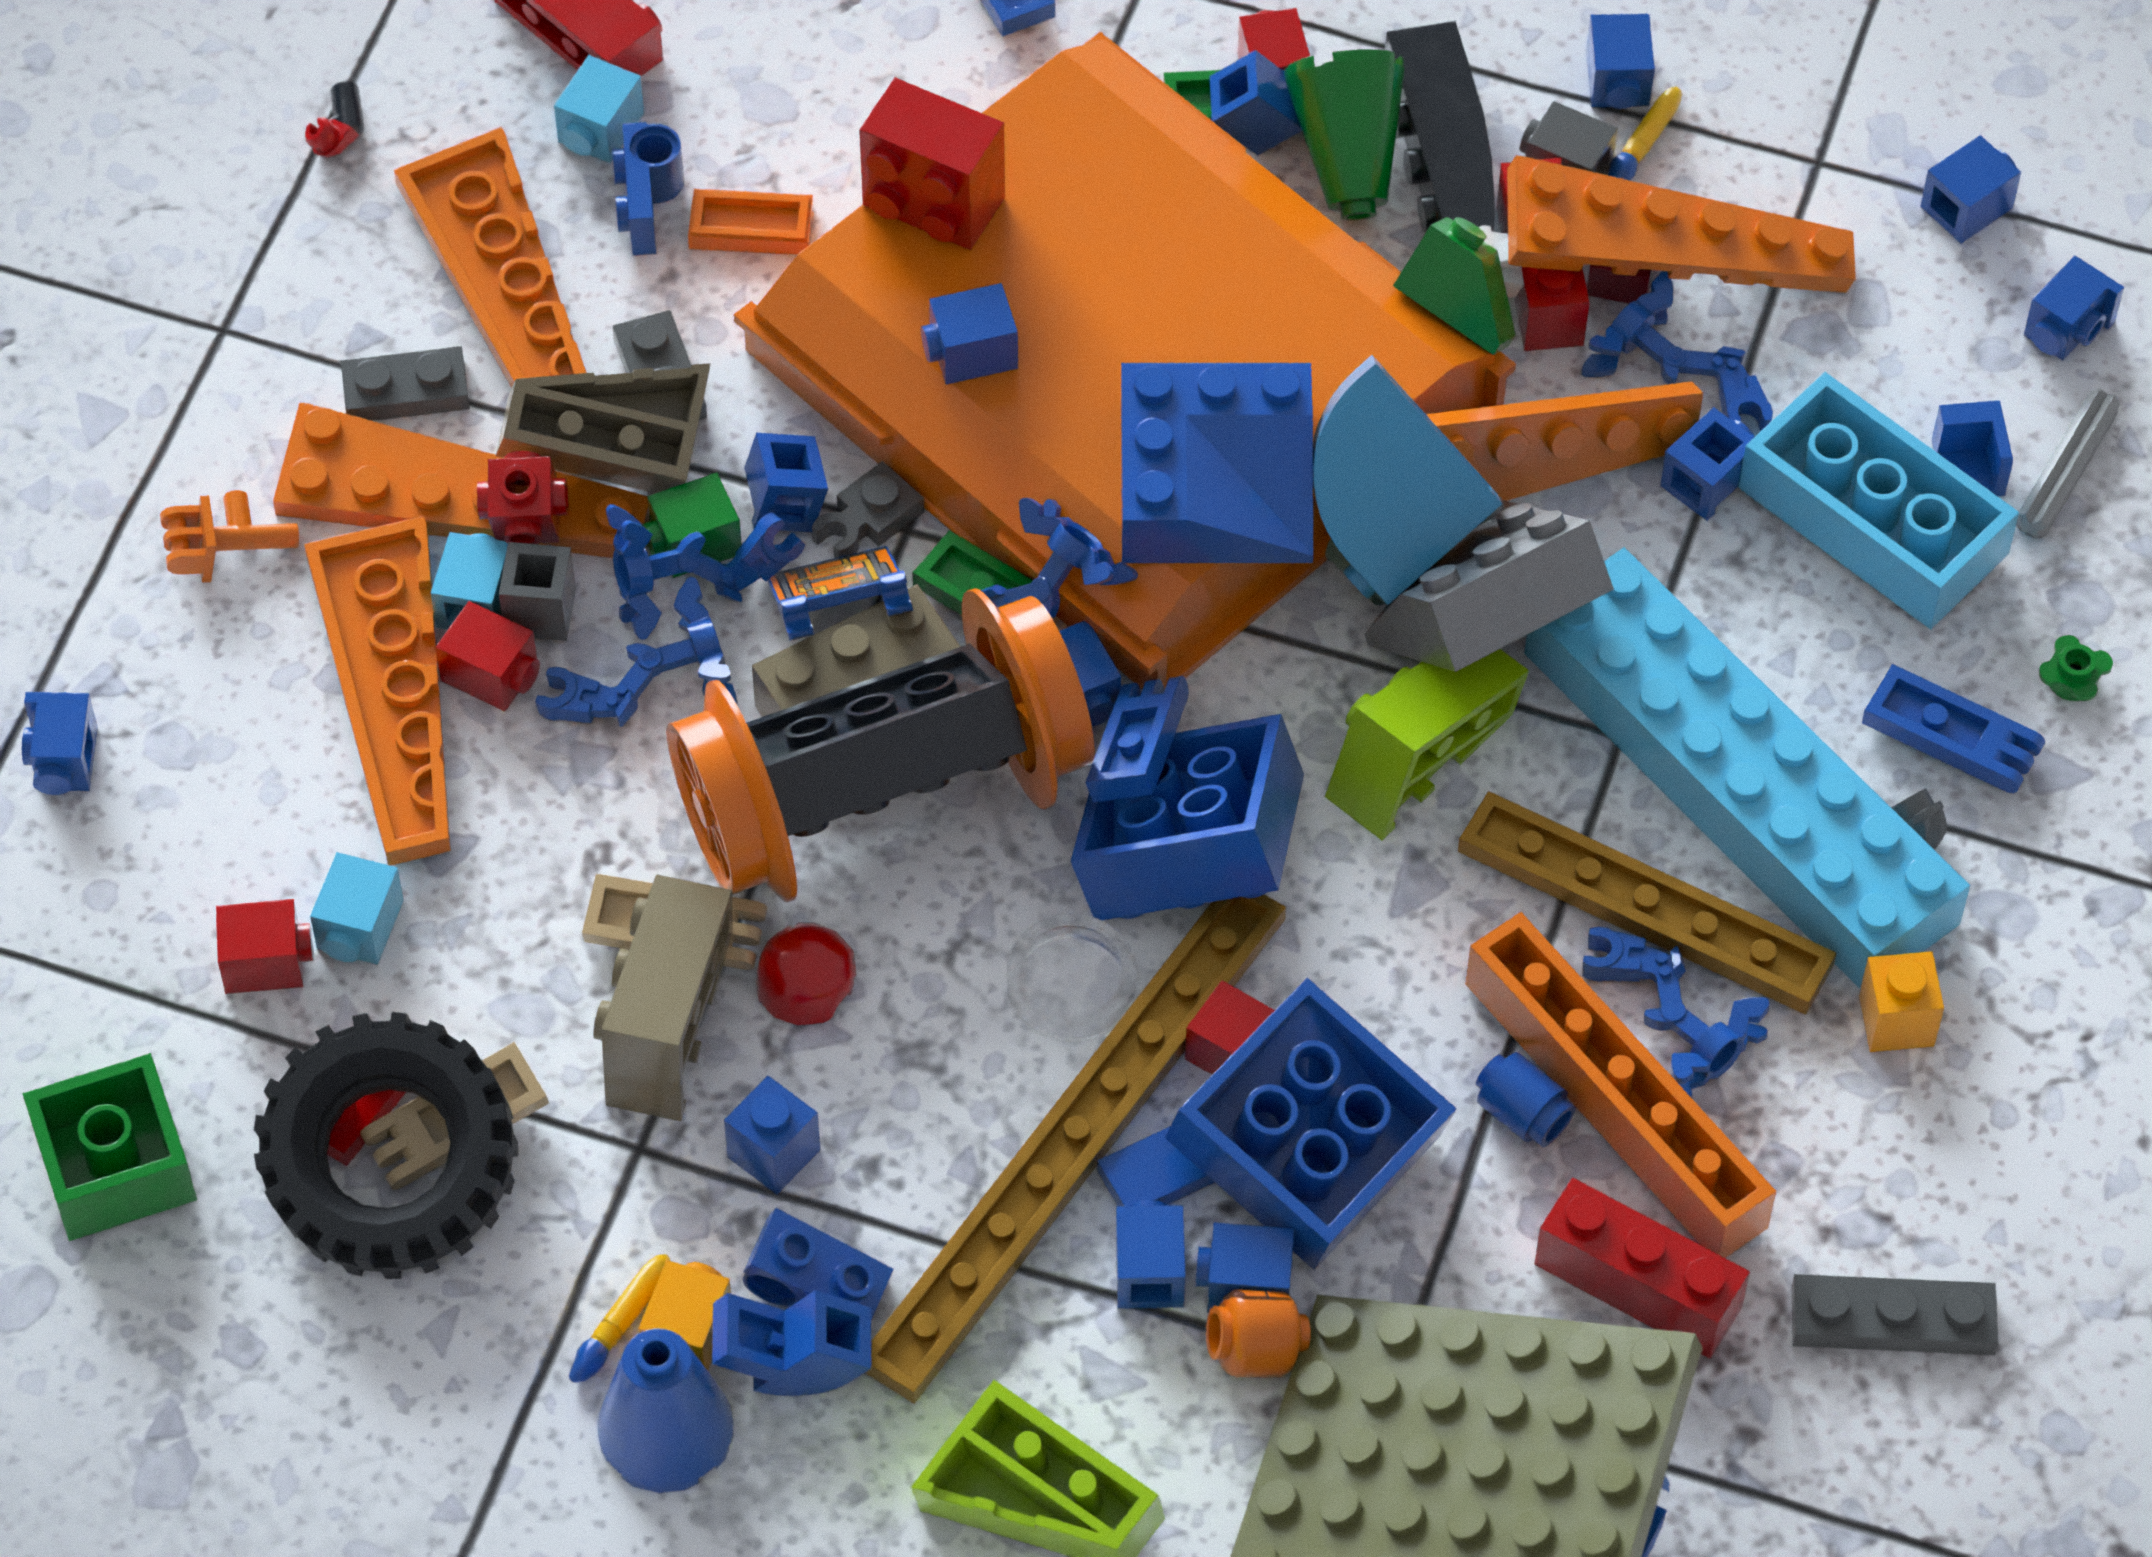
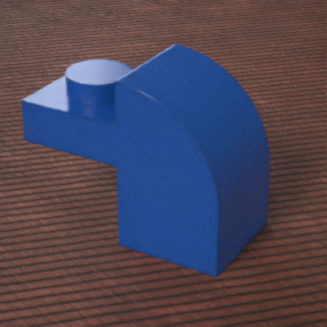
(795, 1350)

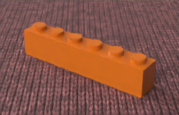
(1619, 1087)

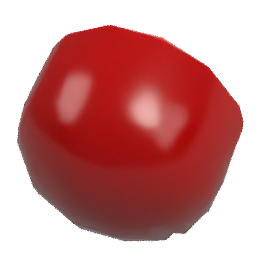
(805, 973)

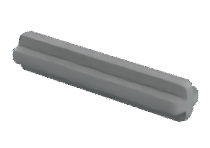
(2067, 463)

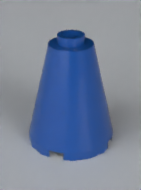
(663, 1415)

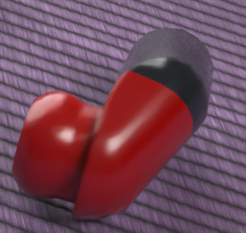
(343, 128)

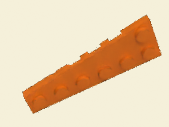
(1583, 217)
(490, 248)
(1569, 438)
(383, 646)

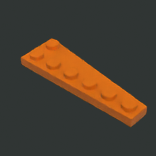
(381, 475)

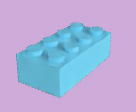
(1878, 500)

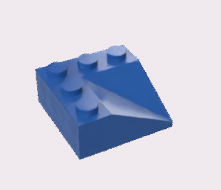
(1216, 463)
(1204, 834)
(1310, 1122)

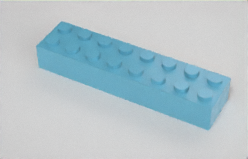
(1749, 772)

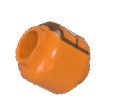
(1257, 1333)

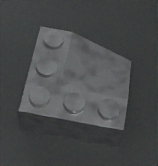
(1494, 588)

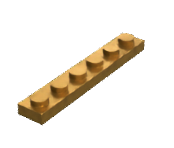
(1647, 902)

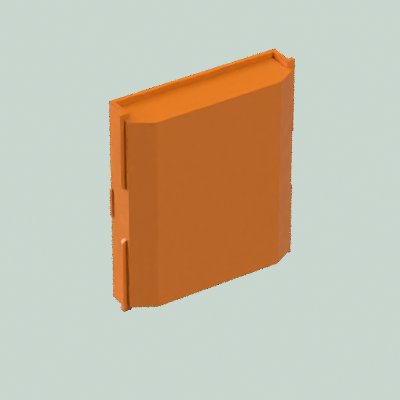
(1116, 243)

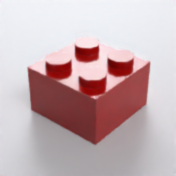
(932, 163)

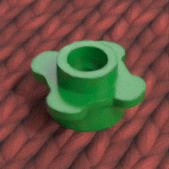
(2072, 683)

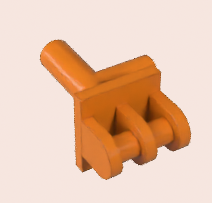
(195, 538)

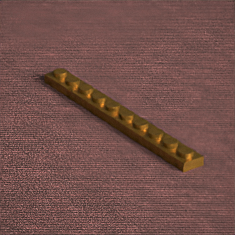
(1066, 1146)

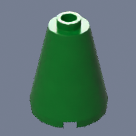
(1350, 124)

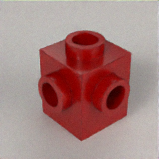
(523, 498)

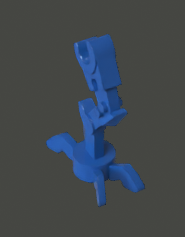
(1633, 328)
(1071, 547)
(637, 570)
(589, 699)
(1714, 1046)

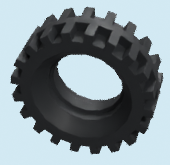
(338, 1074)

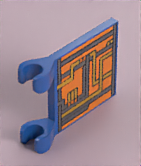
(838, 583)

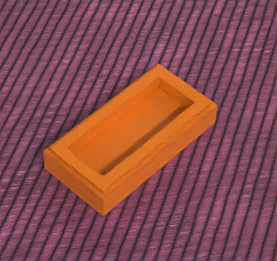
(750, 221)

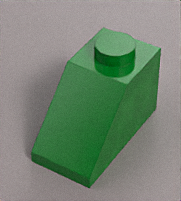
(1460, 283)

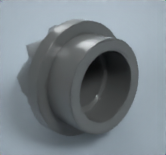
(1924, 816)

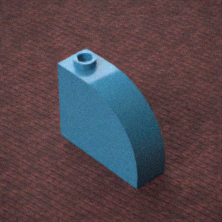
(1391, 484)

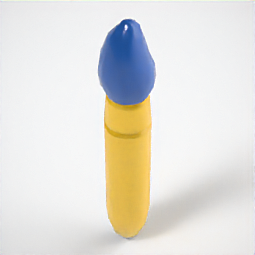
(1646, 134)
(594, 1352)

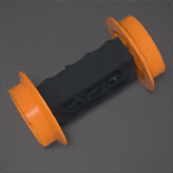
(852, 751)

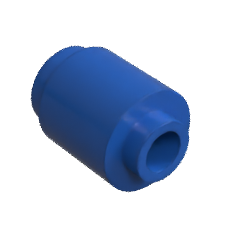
(1524, 1099)

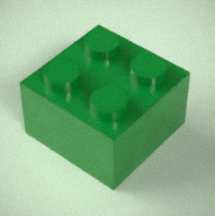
(110, 1146)

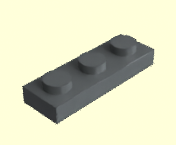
(1894, 1314)

